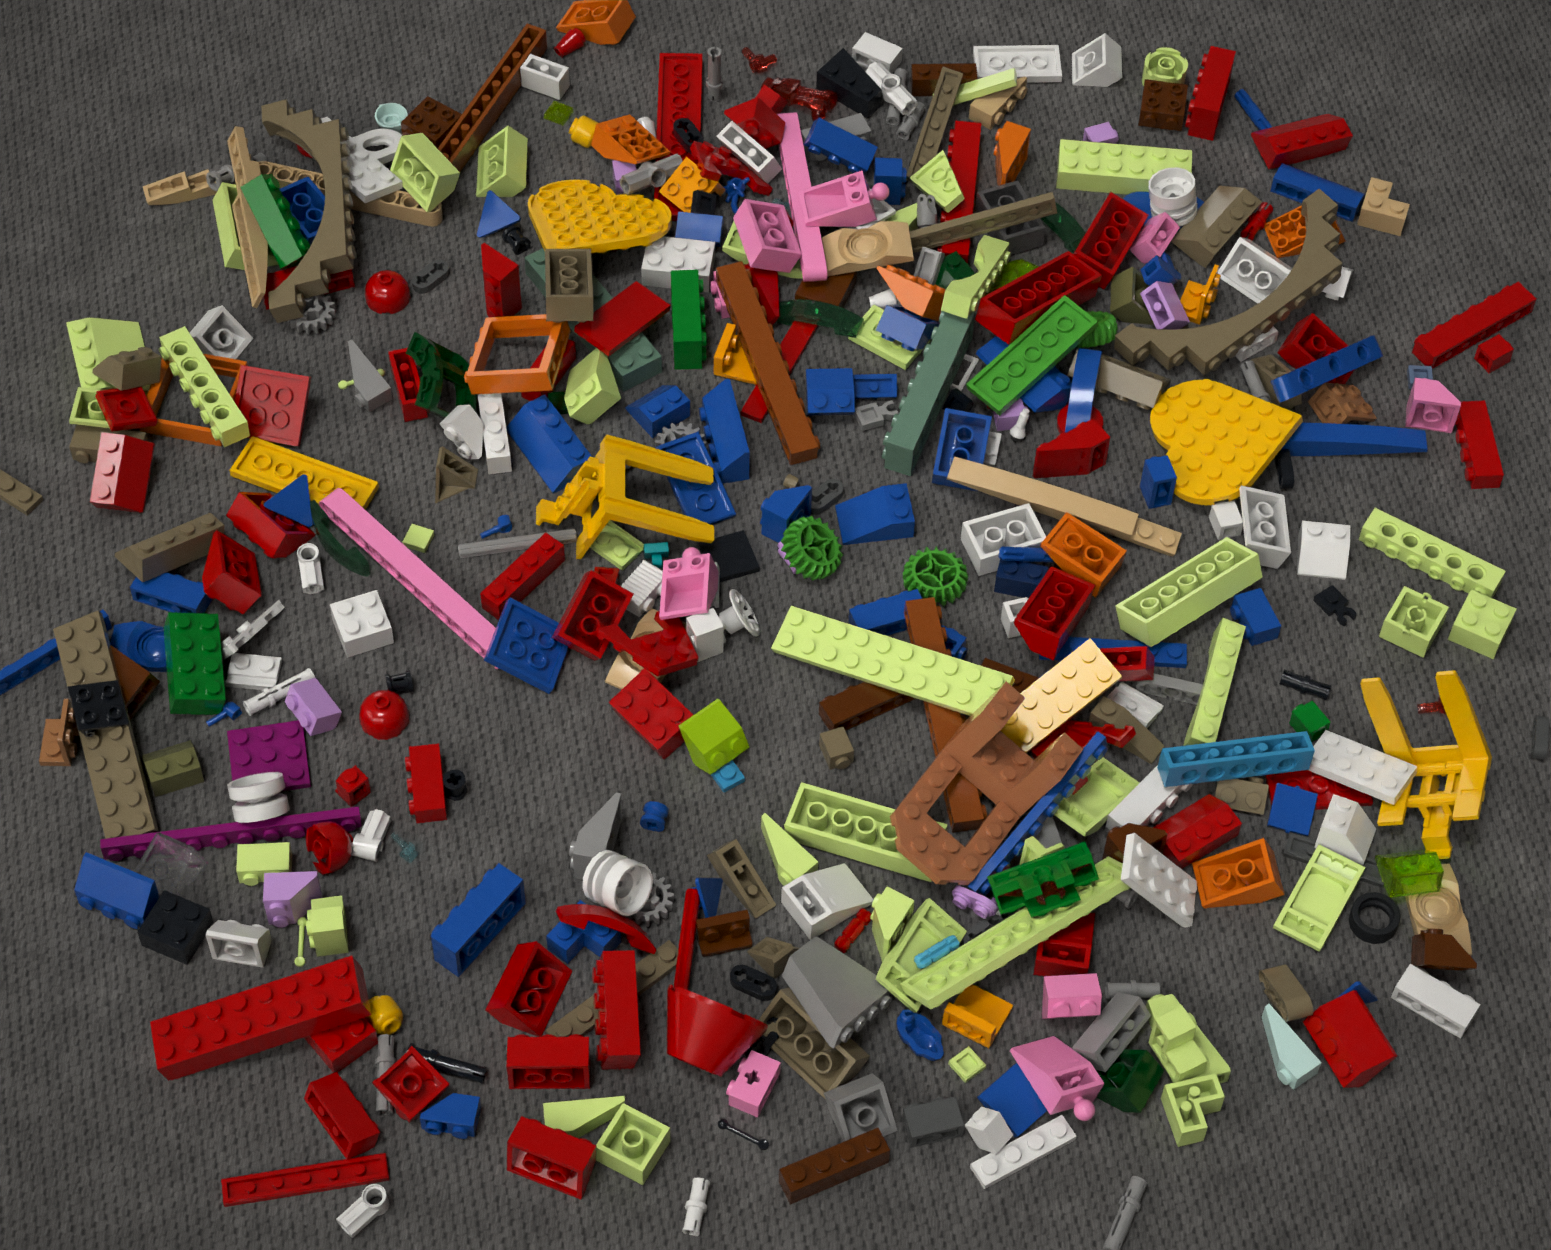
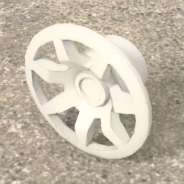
(737, 618)

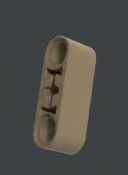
(1286, 993)

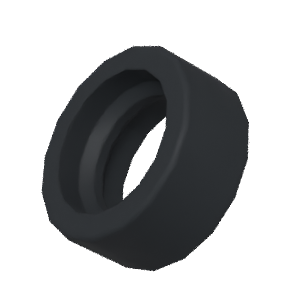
(1369, 934)

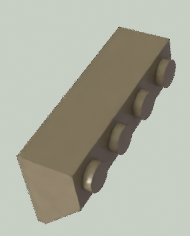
(1216, 223)
(1127, 381)
(170, 548)
(806, 1049)

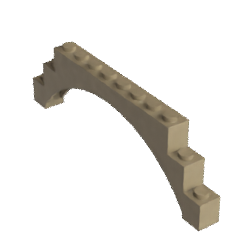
(333, 244)
(1214, 343)

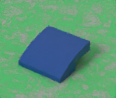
(1014, 1099)

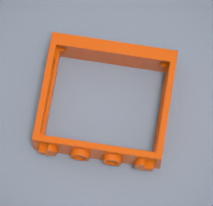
(517, 379)
(157, 391)

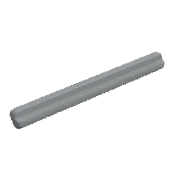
(512, 543)

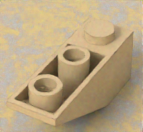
(992, 107)

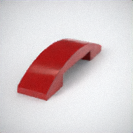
(580, 914)

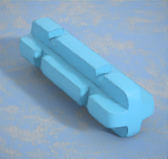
(936, 951)

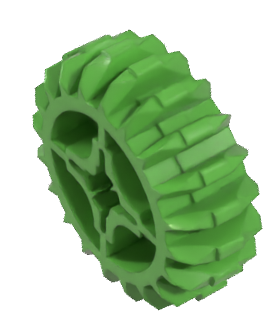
(1103, 333)
(811, 548)
(944, 567)

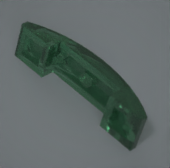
(1065, 227)
(820, 313)
(350, 559)

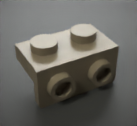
(1243, 795)

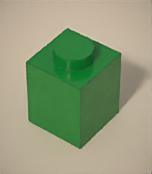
(1309, 719)

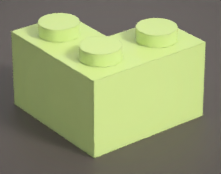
(327, 926)
(1174, 1045)
(1188, 1103)

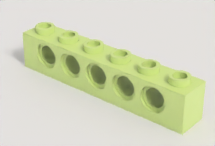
(204, 387)
(1430, 554)

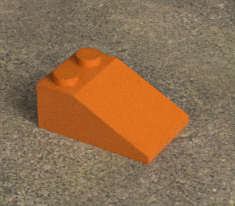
(599, 20)
(1010, 151)
(1083, 552)
(1238, 876)

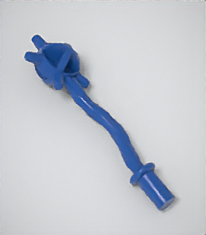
(734, 189)

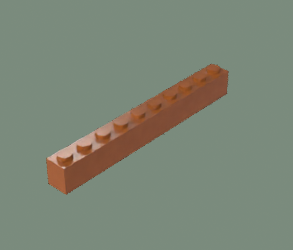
(492, 98)
(766, 363)
(960, 795)

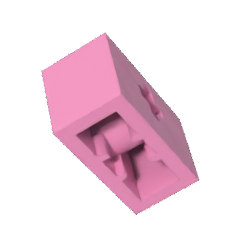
(753, 1097)

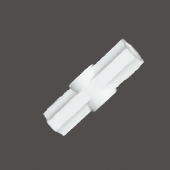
(892, 89)

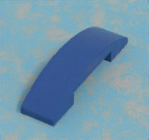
(1083, 387)

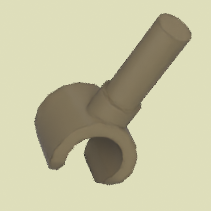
(791, 481)

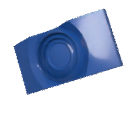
(141, 643)

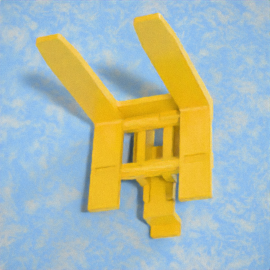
(606, 478)
(1464, 763)

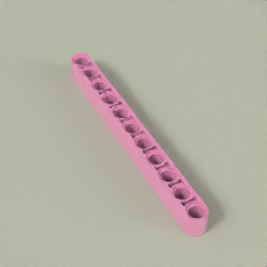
(797, 179)
(409, 570)

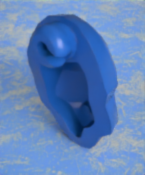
(919, 1035)

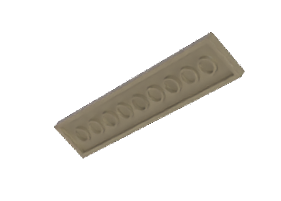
(112, 751)

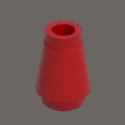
(570, 42)

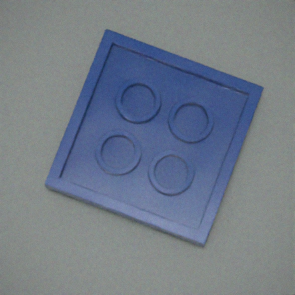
(526, 646)

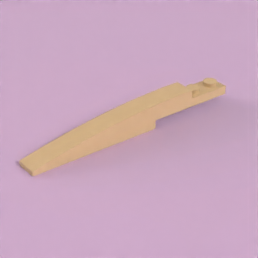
(251, 238)
(1057, 501)

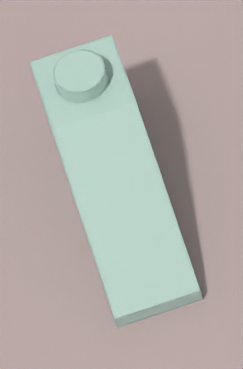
(1291, 1056)

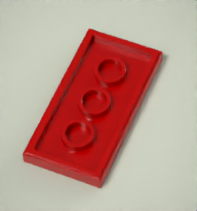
(622, 318)
(1318, 784)

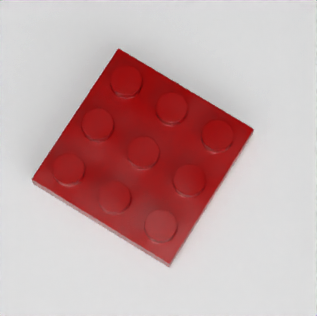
(273, 403)

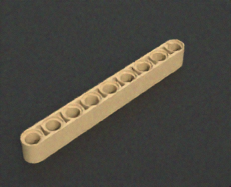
(395, 205)

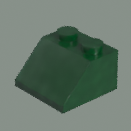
(953, 269)
(1130, 1080)

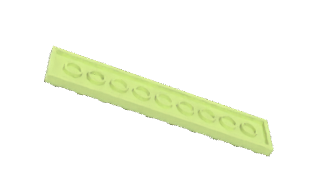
(887, 661)
(1008, 940)

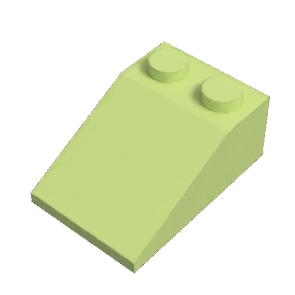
(591, 388)

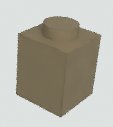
(836, 748)

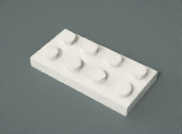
(1035, 62)
(1361, 767)
(1159, 880)

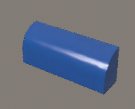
(1300, 184)

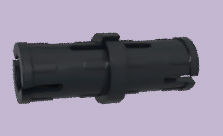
(1305, 684)

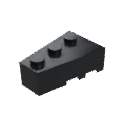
(851, 83)

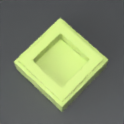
(418, 538)
(967, 1064)

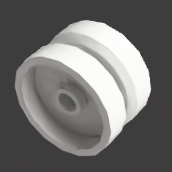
(258, 797)

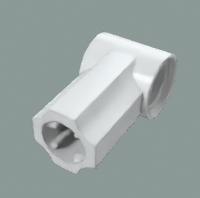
(310, 569)
(370, 840)
(363, 1212)

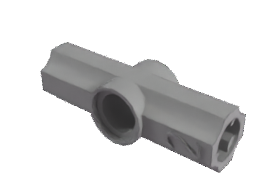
(650, 174)

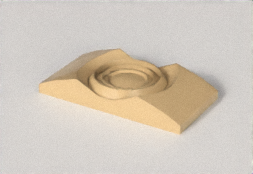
(867, 248)
(624, 668)
(1441, 910)

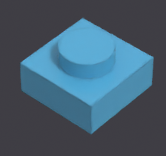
(728, 776)

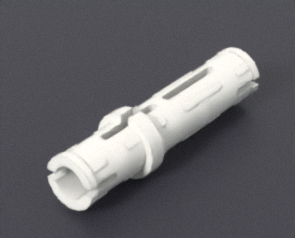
(271, 696)

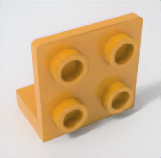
(684, 181)
(1199, 296)
(731, 359)
(977, 1015)

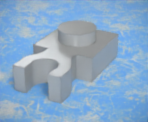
(872, 416)

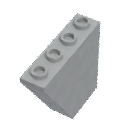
(834, 990)

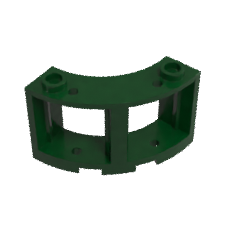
(439, 364)

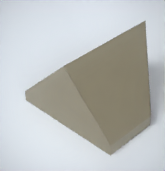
(452, 475)
(772, 955)

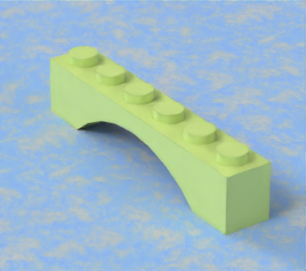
(965, 294)
(1214, 693)

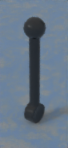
(763, 1144)

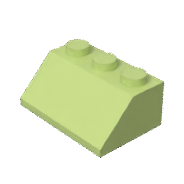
(502, 164)
(424, 170)

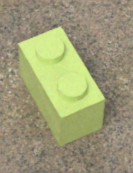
(262, 858)

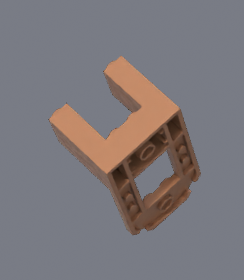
(998, 771)

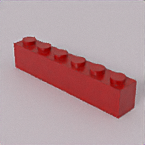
(1473, 325)

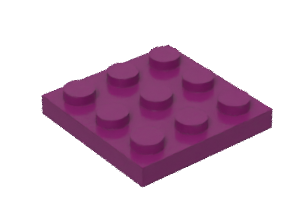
(270, 749)

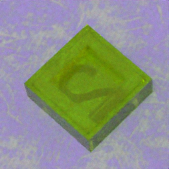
(558, 113)

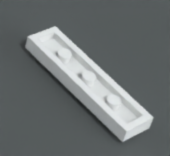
(1023, 1151)

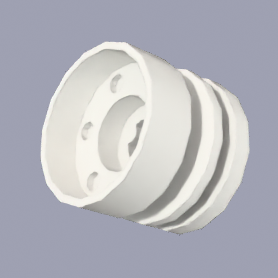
(1174, 193)
(617, 882)

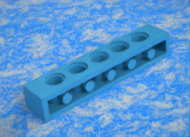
(1235, 759)

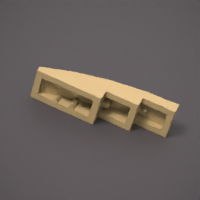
(178, 189)

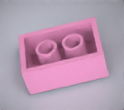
(767, 236)

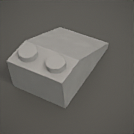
(596, 835)

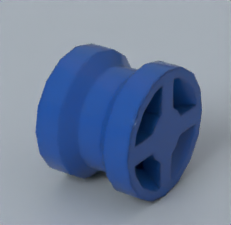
(654, 816)

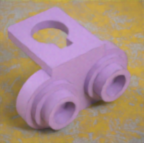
(980, 904)

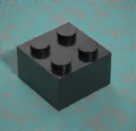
(175, 927)

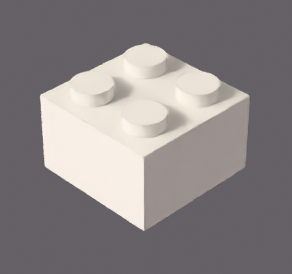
(361, 623)

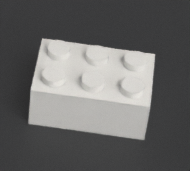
(677, 254)
(1006, 528)

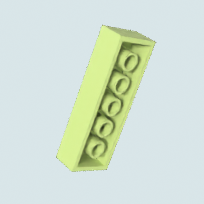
(1114, 166)
(1189, 591)
(848, 829)

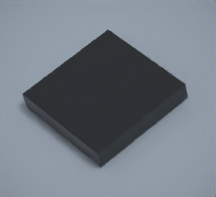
(732, 554)

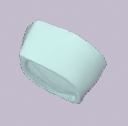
(390, 116)

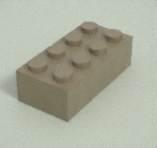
(568, 285)

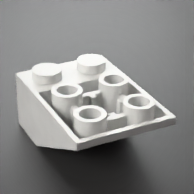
(824, 899)

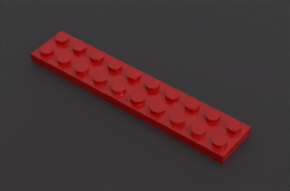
(677, 98)

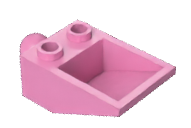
(842, 202)
(688, 584)
(1059, 1076)

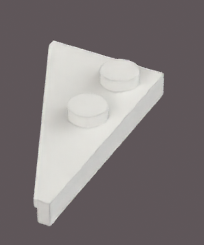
(247, 630)

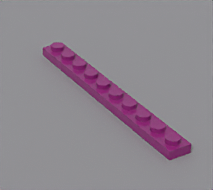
(229, 833)

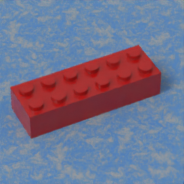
(1024, 300)

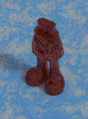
(792, 90)

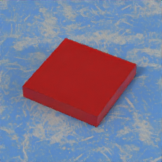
(126, 408)

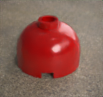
(387, 292)
(383, 715)
(330, 842)

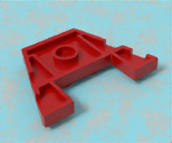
(720, 161)
(656, 652)
(1082, 733)

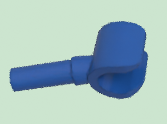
(504, 525)
(230, 709)

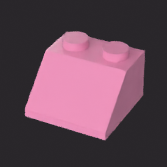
(1431, 406)
(1071, 996)

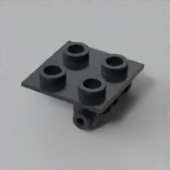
(97, 706)

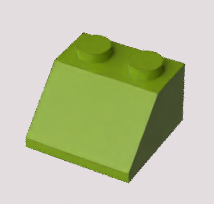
(713, 737)

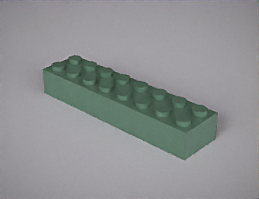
(633, 361)
(927, 392)

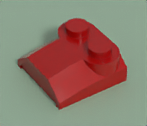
(411, 1085)

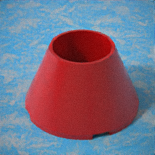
(708, 1031)

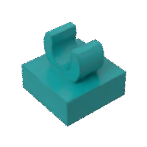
(656, 552)

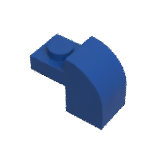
(1160, 270)

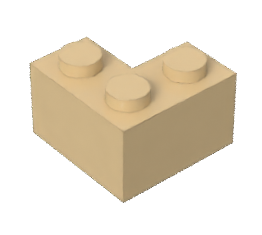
(1381, 212)

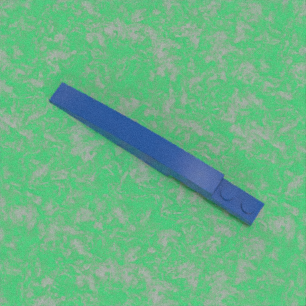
(1353, 439)

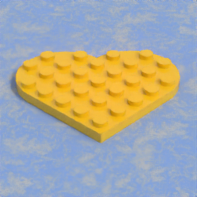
(595, 218)
(1218, 438)

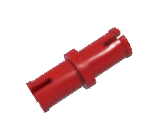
(1257, 221)

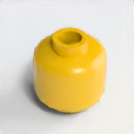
(582, 131)
(386, 1014)

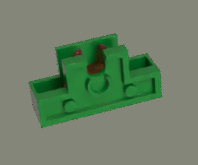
(1044, 882)

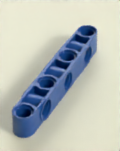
(1326, 368)

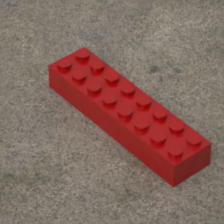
(260, 1018)

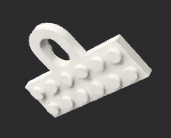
(368, 174)

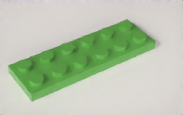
(1032, 355)

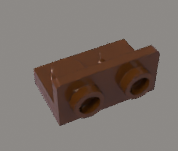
(724, 933)

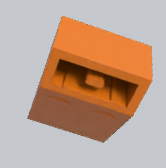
(626, 141)
(1289, 232)
(914, 292)

